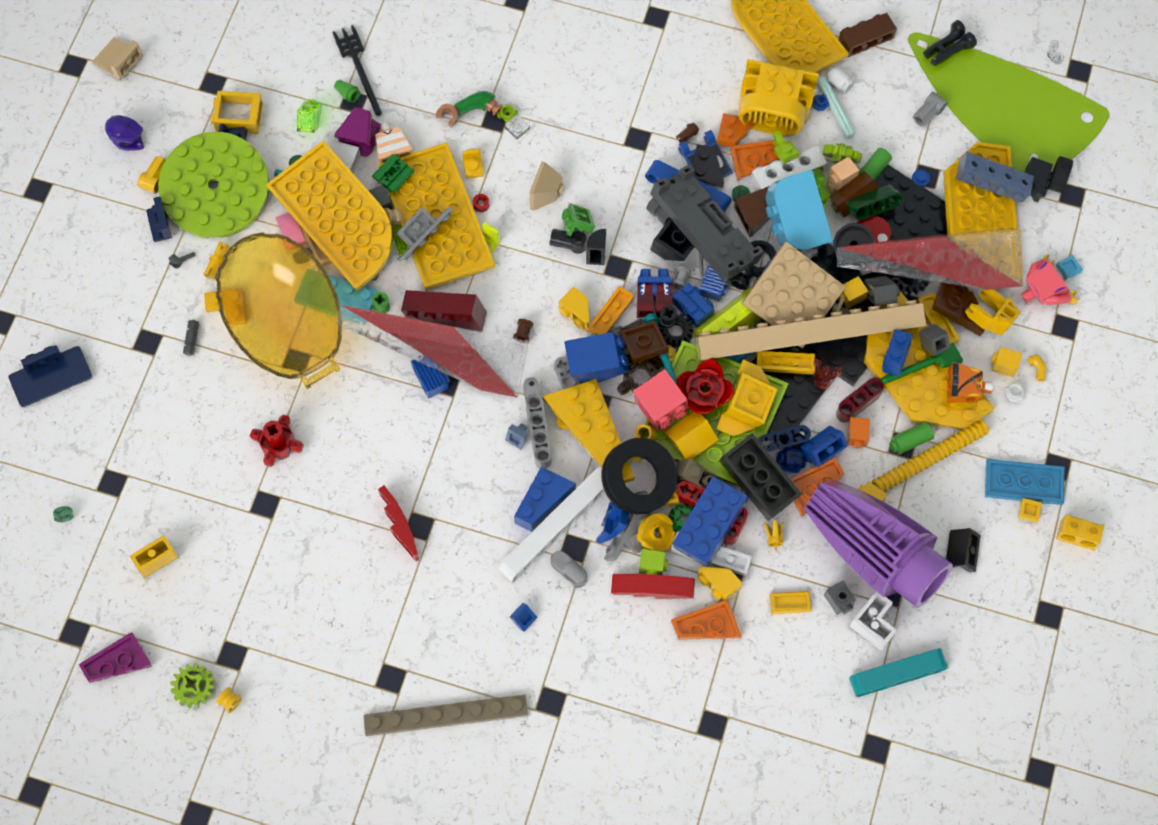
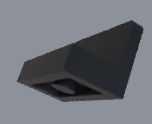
(963, 548)

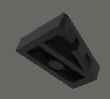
(707, 166)

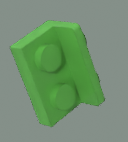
(577, 218)

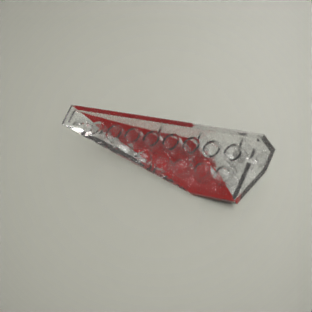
(966, 259)
(471, 356)

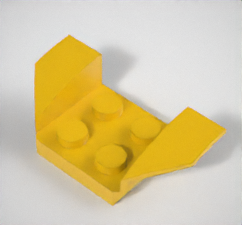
(750, 401)

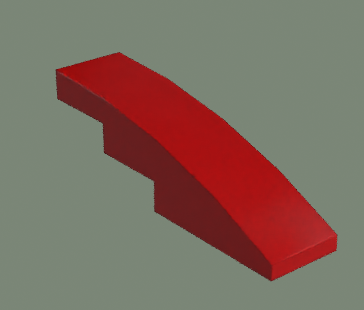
(400, 527)
(653, 586)

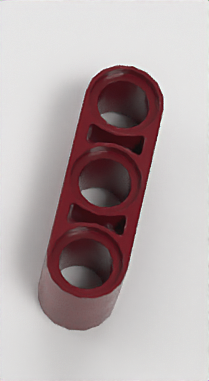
(864, 392)

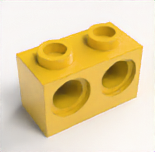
(1080, 532)

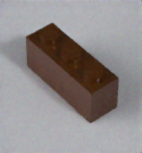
(867, 34)

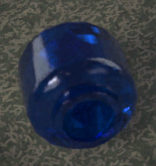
(791, 460)

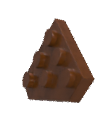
(952, 303)

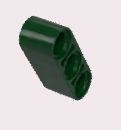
(874, 202)

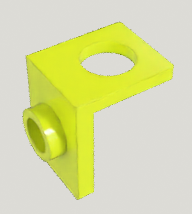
(491, 236)

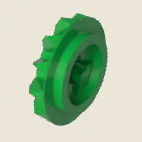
(675, 513)

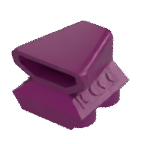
(359, 131)

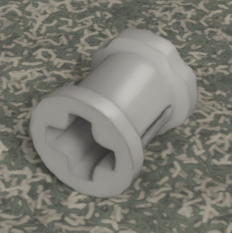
(681, 277)

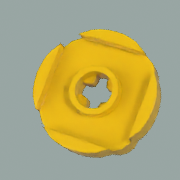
(646, 532)

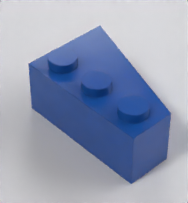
(542, 498)

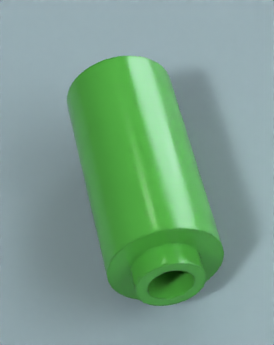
(877, 163)
(911, 438)

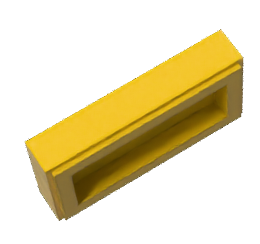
(790, 602)

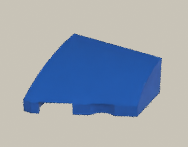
(613, 523)

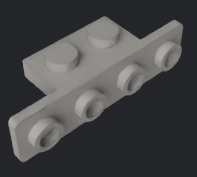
(417, 228)
(627, 536)

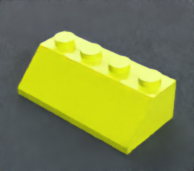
(730, 316)

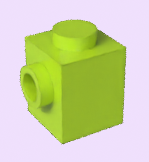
(652, 562)

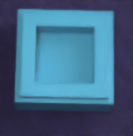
(1069, 267)

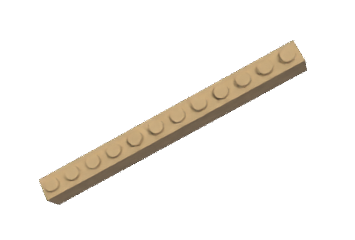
(810, 331)

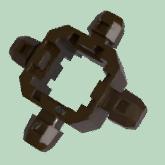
(651, 369)

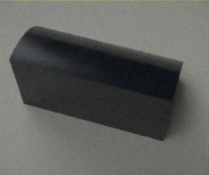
(596, 248)

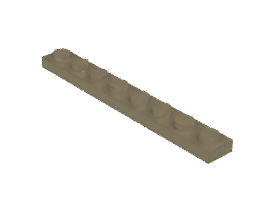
(445, 715)

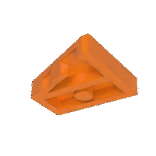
(732, 130)

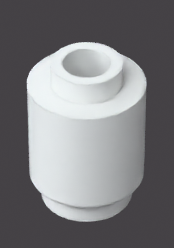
(840, 79)

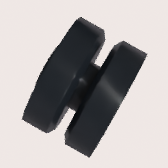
(852, 235)

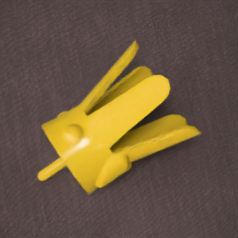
(775, 538)

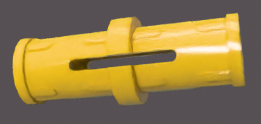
(216, 260)

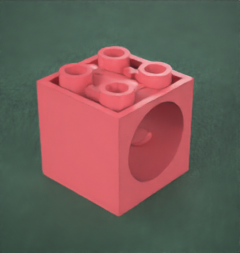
(661, 400)

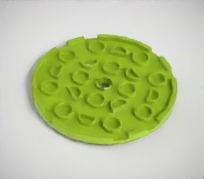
(221, 210)

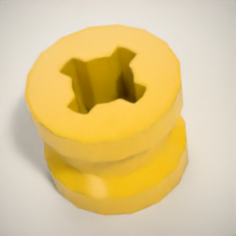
(229, 700)

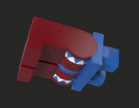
(653, 288)

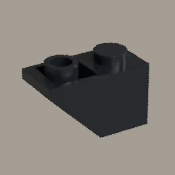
(1042, 174)

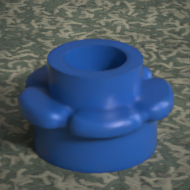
(818, 105)

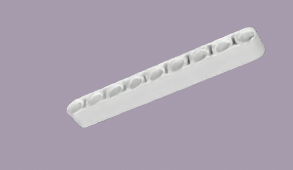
(553, 526)

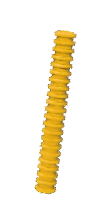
(931, 456)

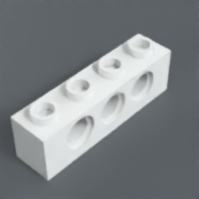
(810, 156)

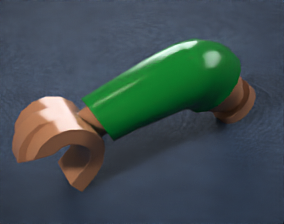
(479, 100)

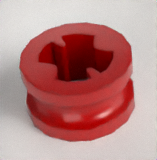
(477, 207)

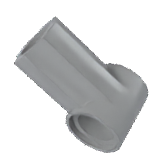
(932, 105)

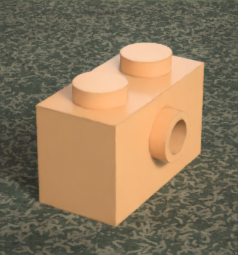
(841, 174)

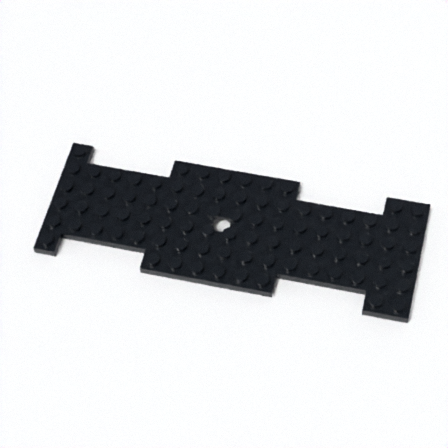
(917, 216)

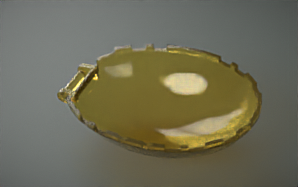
(280, 307)

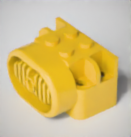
(776, 97)

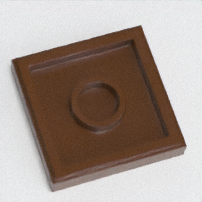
(644, 342)

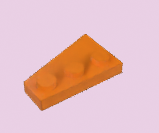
(707, 623)

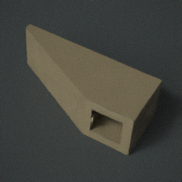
(695, 473)

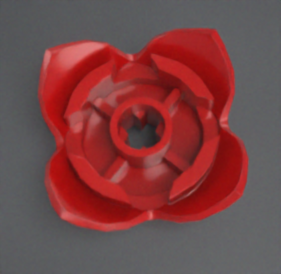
(708, 374)

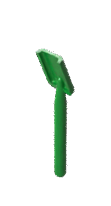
(944, 359)

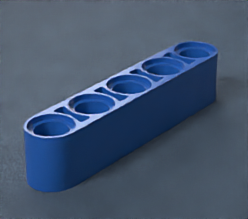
(660, 170)

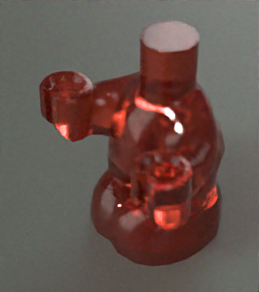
(823, 376)

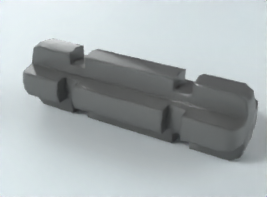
(191, 337)

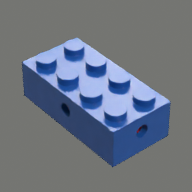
(710, 522)

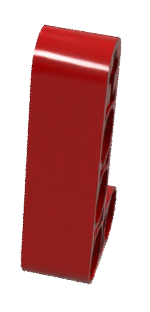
(697, 490)

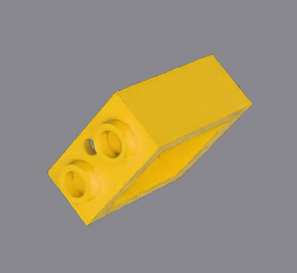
(252, 125)

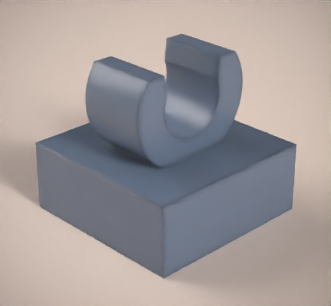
(517, 435)

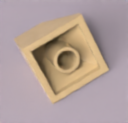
(546, 187)

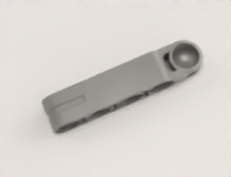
(532, 394)

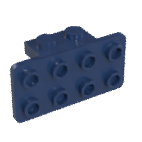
(49, 374)

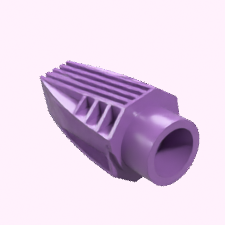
(879, 542)

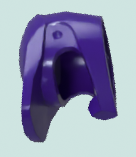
(126, 130)

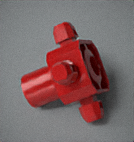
(276, 440)

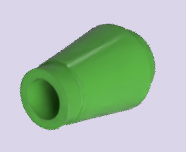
(347, 91)

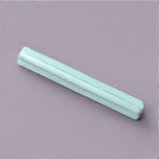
(836, 108)

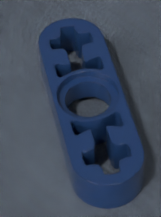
(794, 430)

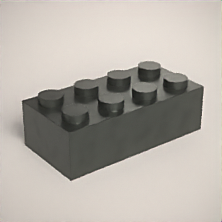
(760, 477)

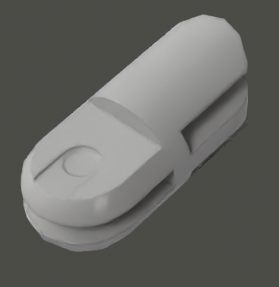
(569, 568)

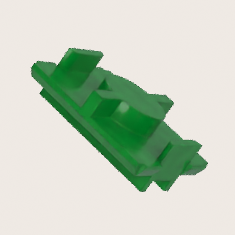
(393, 173)

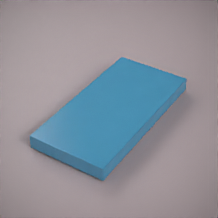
(1024, 480)

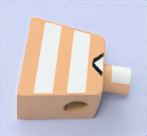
(391, 142)

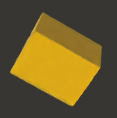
(692, 435)

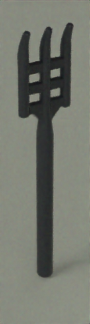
(353, 53)

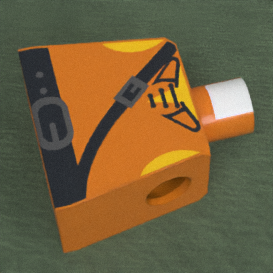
(966, 384)

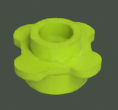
(507, 109)

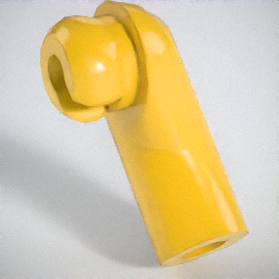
(1040, 365)

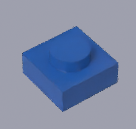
(523, 617)

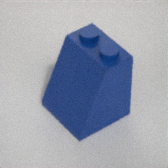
(596, 357)

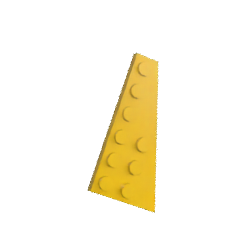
(588, 420)

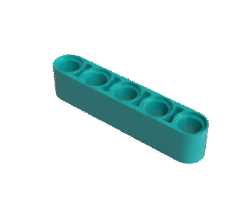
(898, 672)

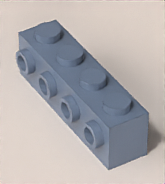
(994, 177)

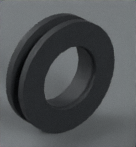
(663, 466)

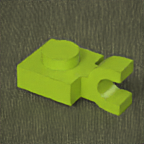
(785, 151)

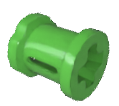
(380, 297)

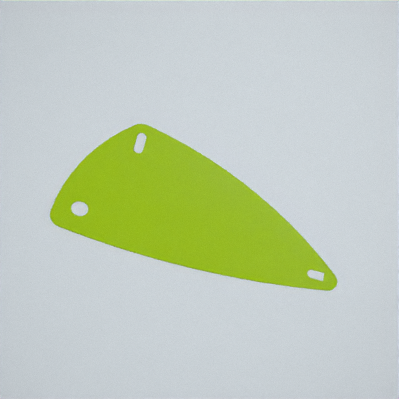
(1012, 104)

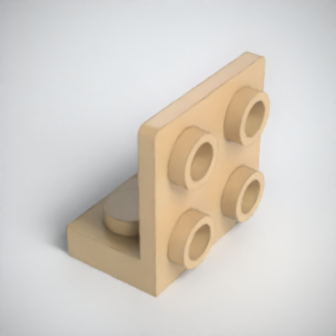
(118, 57)

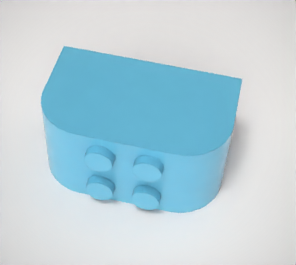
(797, 212)

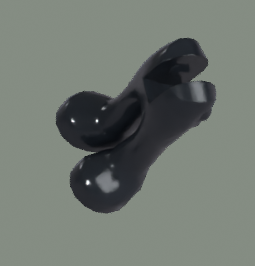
(957, 32)

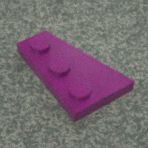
(116, 659)

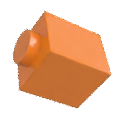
(858, 432)

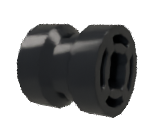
(741, 280)

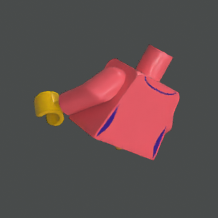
(1047, 285)

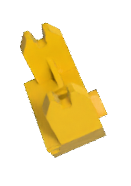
(1005, 313)

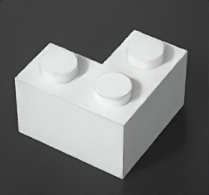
(870, 622)

